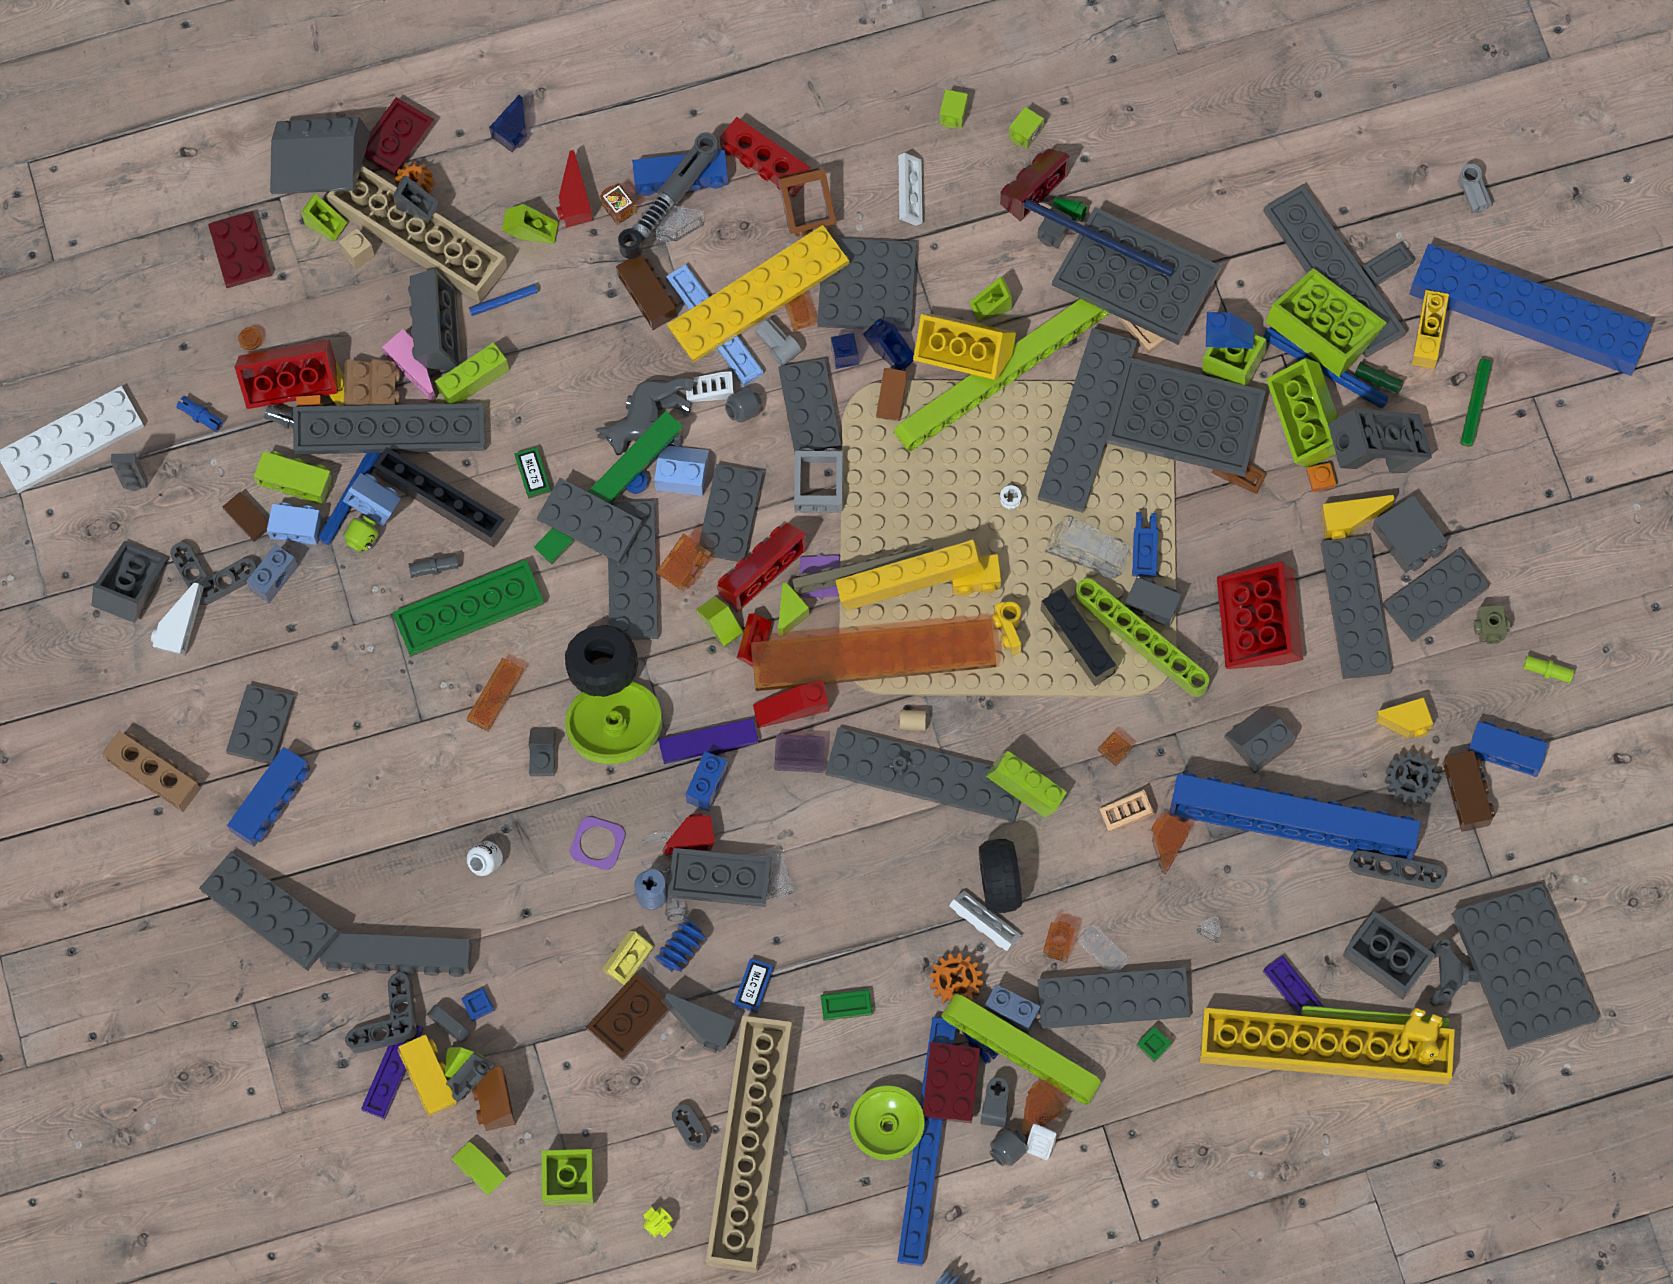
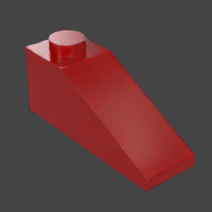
(573, 199)
(792, 705)

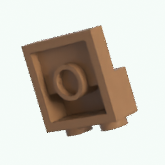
(370, 383)

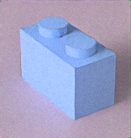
(294, 523)

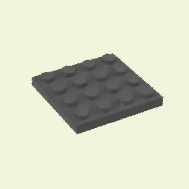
(871, 287)

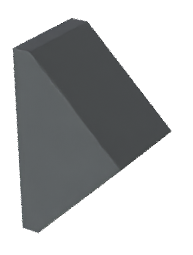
(414, 200)

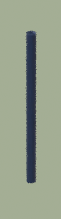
(1098, 237)

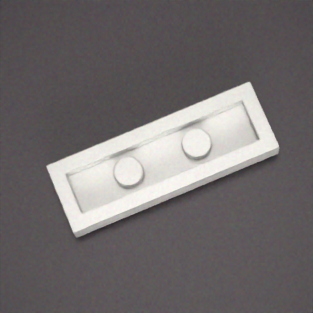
(910, 189)
(985, 921)

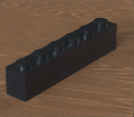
(440, 497)

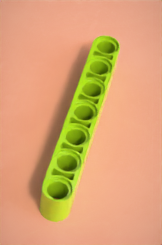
(1145, 648)
(1021, 1049)

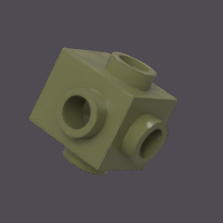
(1491, 624)

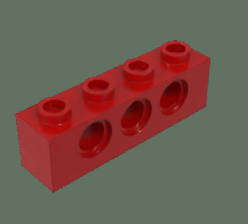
(742, 133)

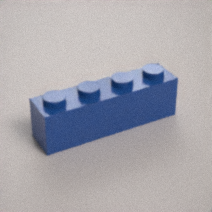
(653, 172)
(269, 797)

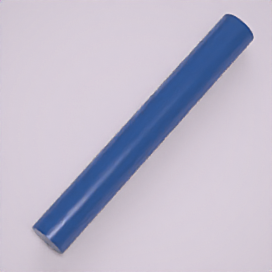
(502, 300)

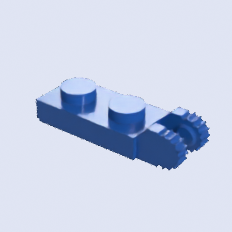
(1145, 547)

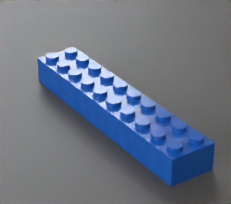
(1532, 309)
(1293, 817)

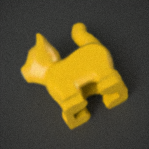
(1421, 1032)

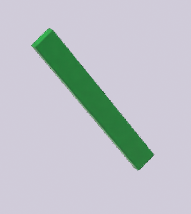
(618, 477)

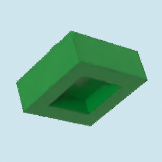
(1154, 1044)

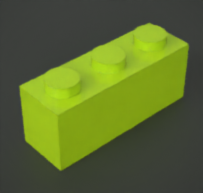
(472, 375)
(293, 477)
(1026, 784)

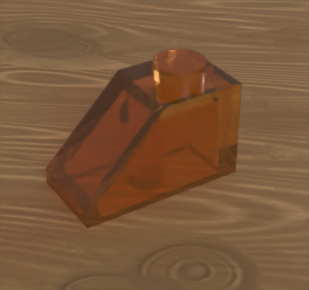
(1168, 840)
(1040, 1107)

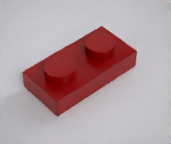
(755, 630)

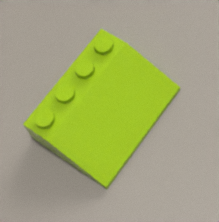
(1325, 322)

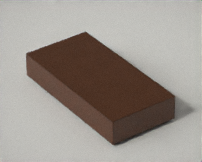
(246, 516)

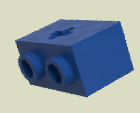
(706, 781)

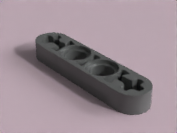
(1397, 865)

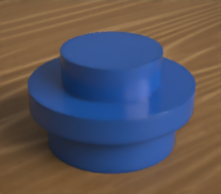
(638, 484)

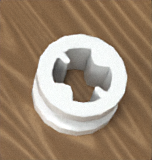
(1005, 492)

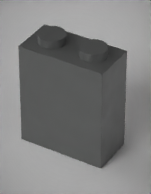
(1409, 534)

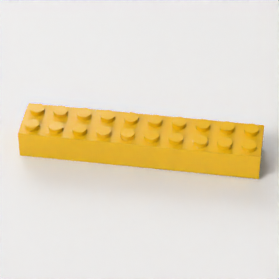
(1320, 1046)

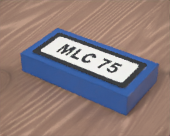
(753, 985)

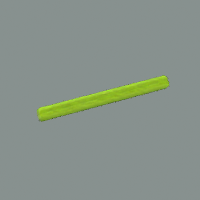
(1362, 1015)

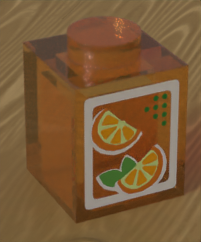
(617, 203)

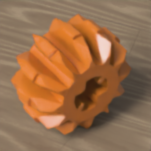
(420, 174)

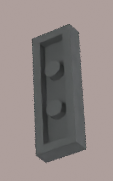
(129, 471)

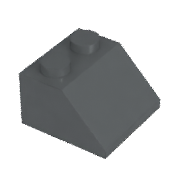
(1260, 739)

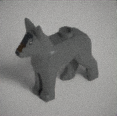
(643, 411)

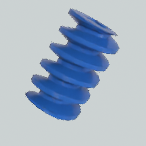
(680, 947)

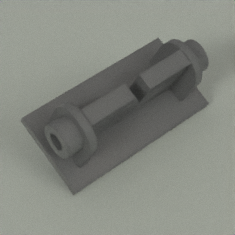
(469, 1076)

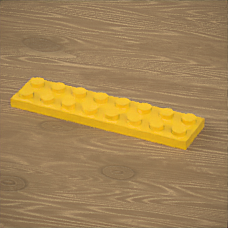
(758, 294)

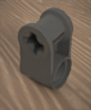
(995, 1107)

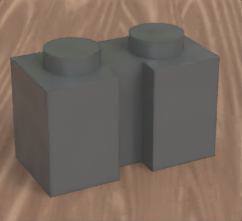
(1153, 601)

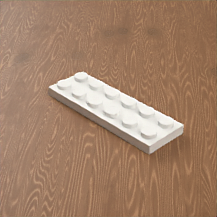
(70, 439)

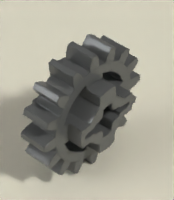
(1402, 783)

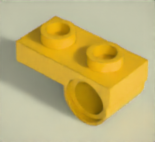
(1009, 638)

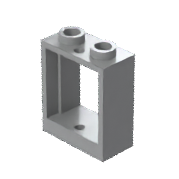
(818, 504)

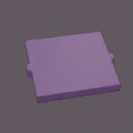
(815, 565)

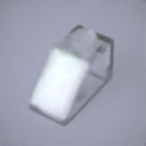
(678, 223)

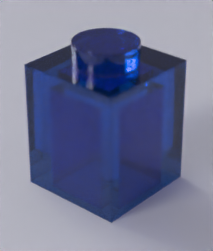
(844, 350)

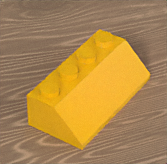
(963, 345)

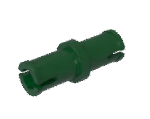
(1379, 377)

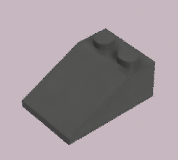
(128, 581)

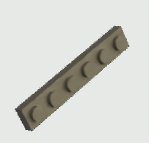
(827, 577)

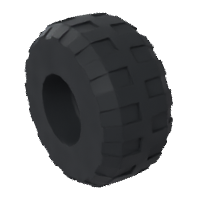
(597, 643)
(1000, 876)

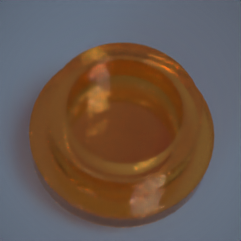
(249, 338)

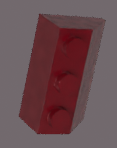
(1035, 182)

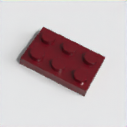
(397, 136)
(239, 249)
(951, 1082)

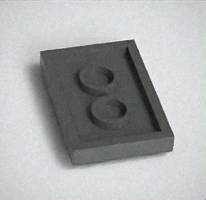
(260, 724)

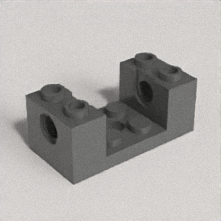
(1375, 434)

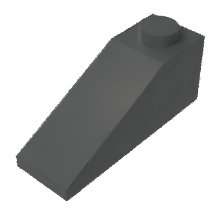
(703, 1024)

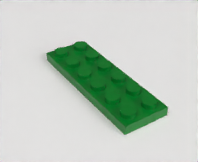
(468, 608)

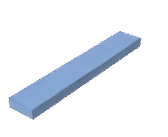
(734, 350)

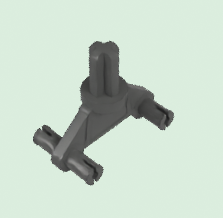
(1452, 973)

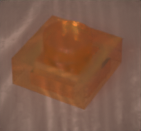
(1114, 748)

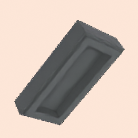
(1387, 264)

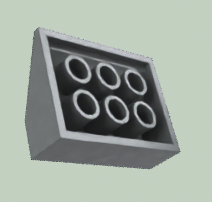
(317, 155)

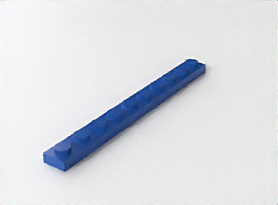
(923, 1168)

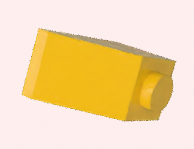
(1407, 719)

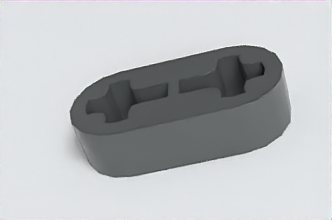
(448, 1024)
(684, 1130)

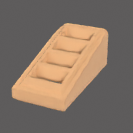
(1140, 815)

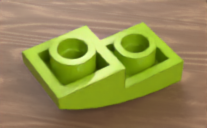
(478, 1168)

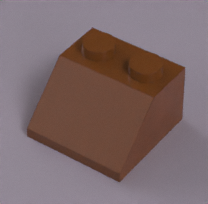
(494, 1100)

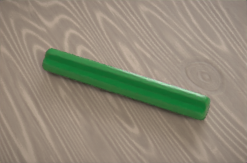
(1476, 402)

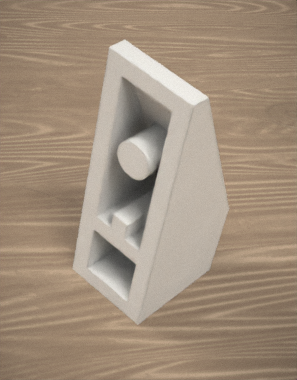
(176, 626)

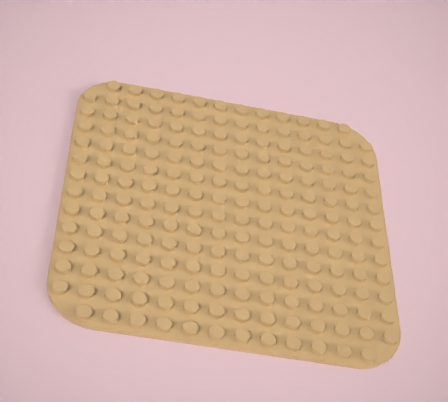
(952, 495)

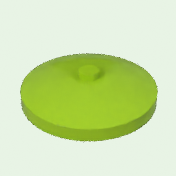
(614, 726)

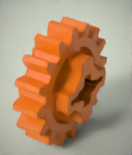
(947, 974)

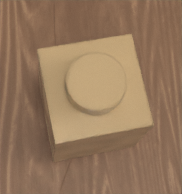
(356, 248)

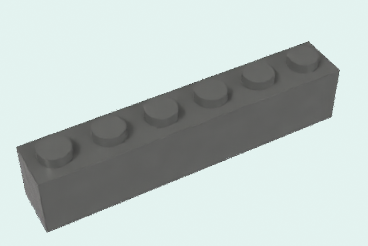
(399, 954)

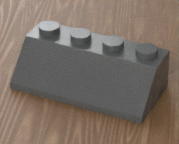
(434, 321)

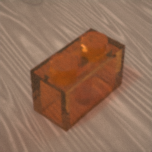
(684, 563)

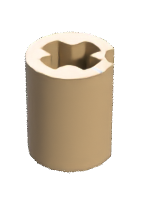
(912, 720)

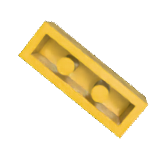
(427, 1075)

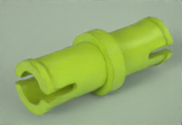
(1548, 669)

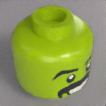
(361, 534)

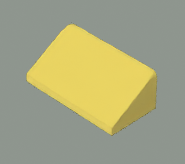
(627, 957)

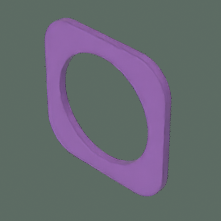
(588, 823)

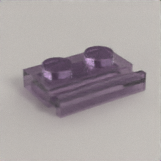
(799, 753)

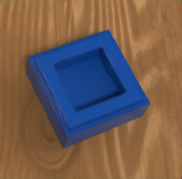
(477, 1004)

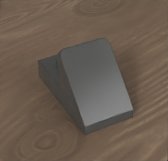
(542, 752)

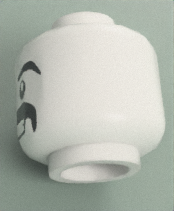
(484, 858)

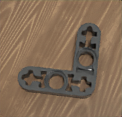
(206, 581)
(397, 1020)

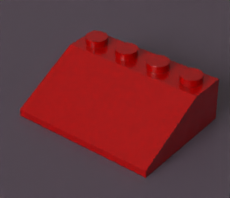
(1260, 617)

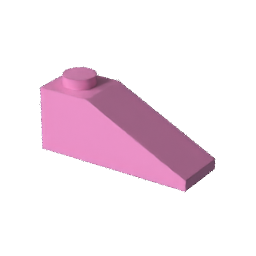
(400, 351)

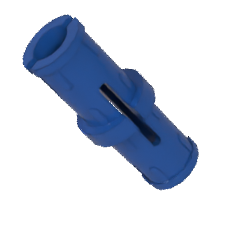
(200, 413)

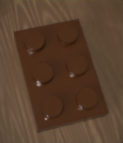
(628, 1016)

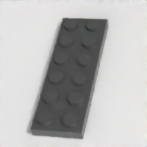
(634, 580)
(1355, 607)
(269, 911)
(1113, 998)

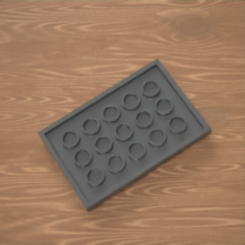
(1131, 288)
(1185, 416)
(1525, 966)

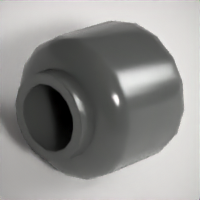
(743, 405)
(1008, 1147)

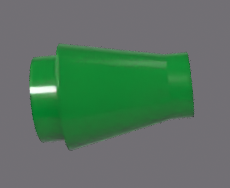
(1075, 208)

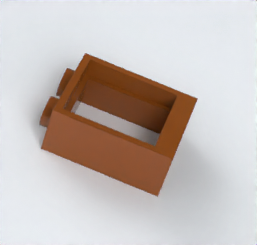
(800, 178)

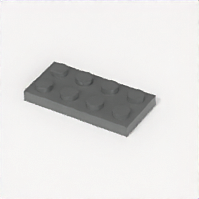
(809, 405)
(730, 512)
(589, 520)
(1435, 596)
(719, 877)

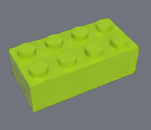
(1304, 411)

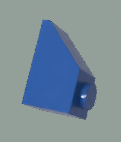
(1228, 331)

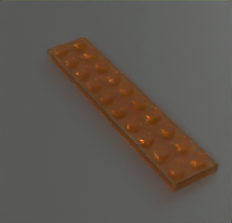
(873, 654)

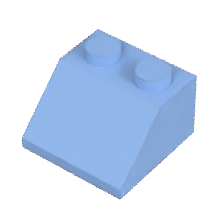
(681, 470)
(372, 498)

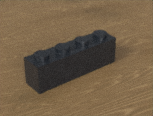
(1078, 637)

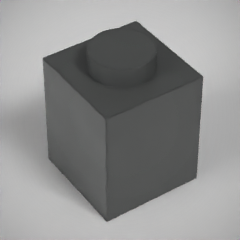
(1052, 233)

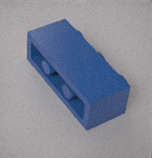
(1508, 748)

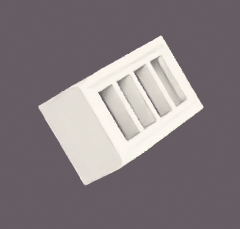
(718, 378)
(1041, 1142)

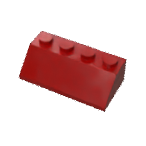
(287, 373)
(762, 566)

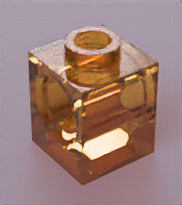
(1056, 951)

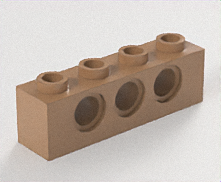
(178, 795)

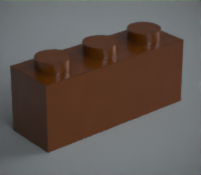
(647, 291)
(1468, 790)

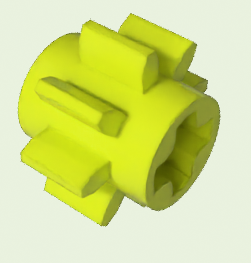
(657, 1222)

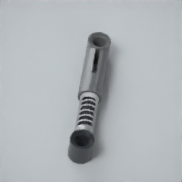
(670, 193)

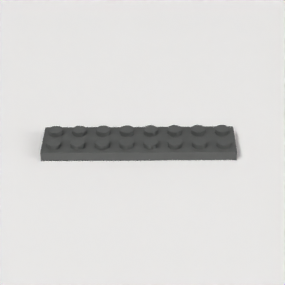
(1321, 248)
(1086, 421)
(391, 426)
(928, 777)

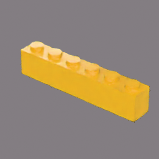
(910, 575)

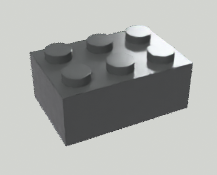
(1388, 955)

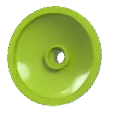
(885, 1106)

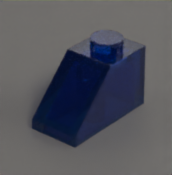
(510, 126)
(889, 344)

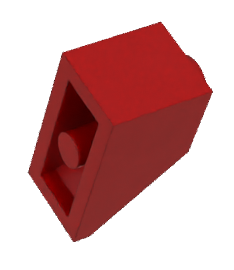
(692, 834)

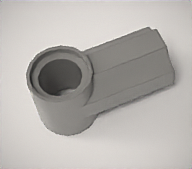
(1475, 189)
(781, 346)

